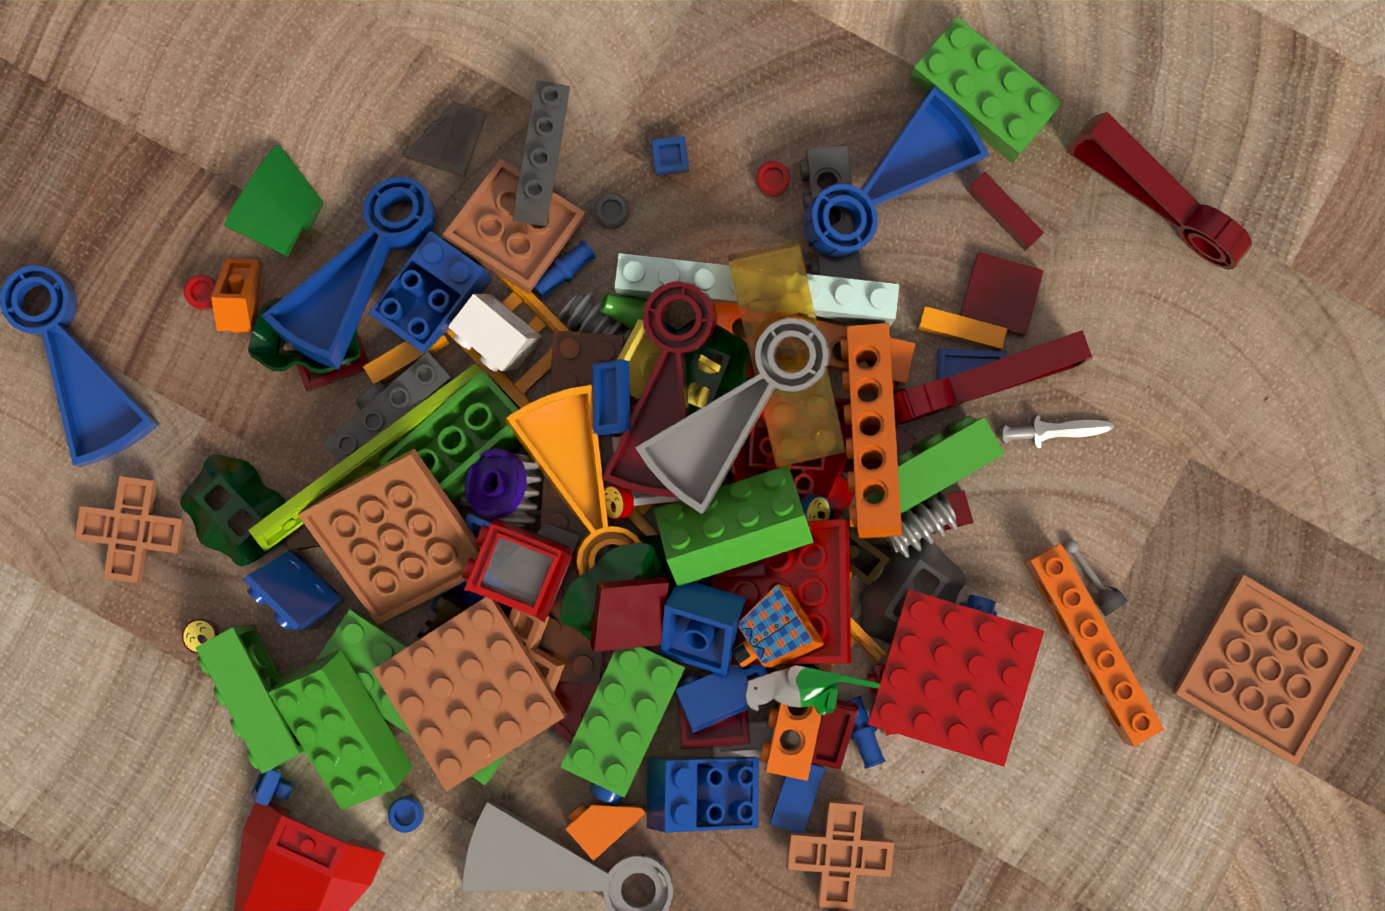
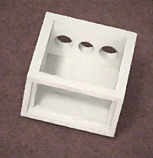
(494, 333)

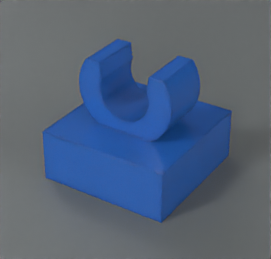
(271, 784)

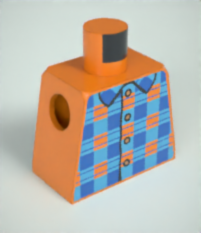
(776, 631)

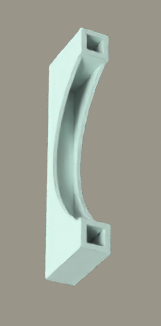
(833, 297)

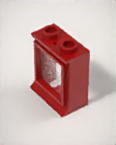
(517, 568)

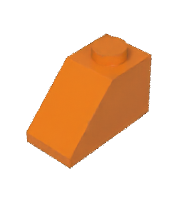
(237, 295)
(601, 824)

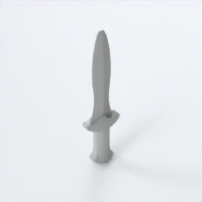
(1041, 431)

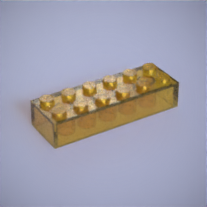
(774, 287)

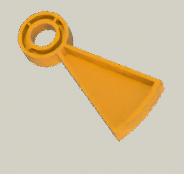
(562, 444)

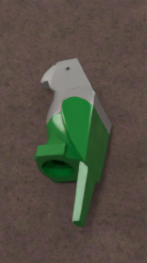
(799, 688)

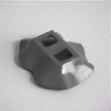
(897, 577)

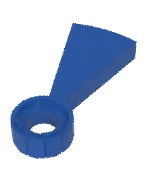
(926, 149)
(328, 305)
(93, 404)

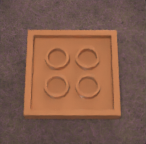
(508, 247)

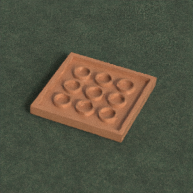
(393, 536)
(1268, 669)
(469, 692)

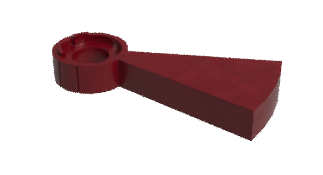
(1129, 166)
(991, 378)
(666, 392)

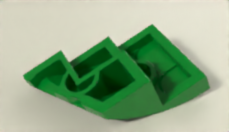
(275, 204)

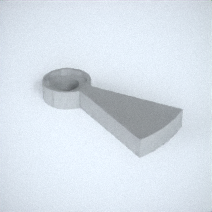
(701, 448)
(518, 856)

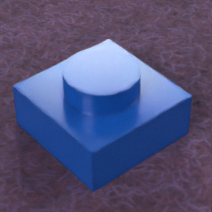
(670, 155)

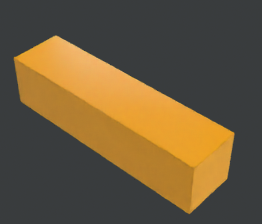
(962, 328)
(398, 360)

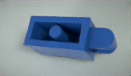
(714, 696)

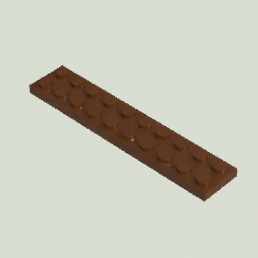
(572, 368)

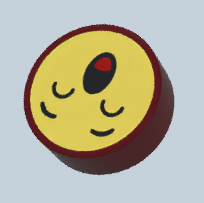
(197, 633)

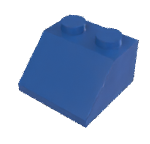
(702, 626)

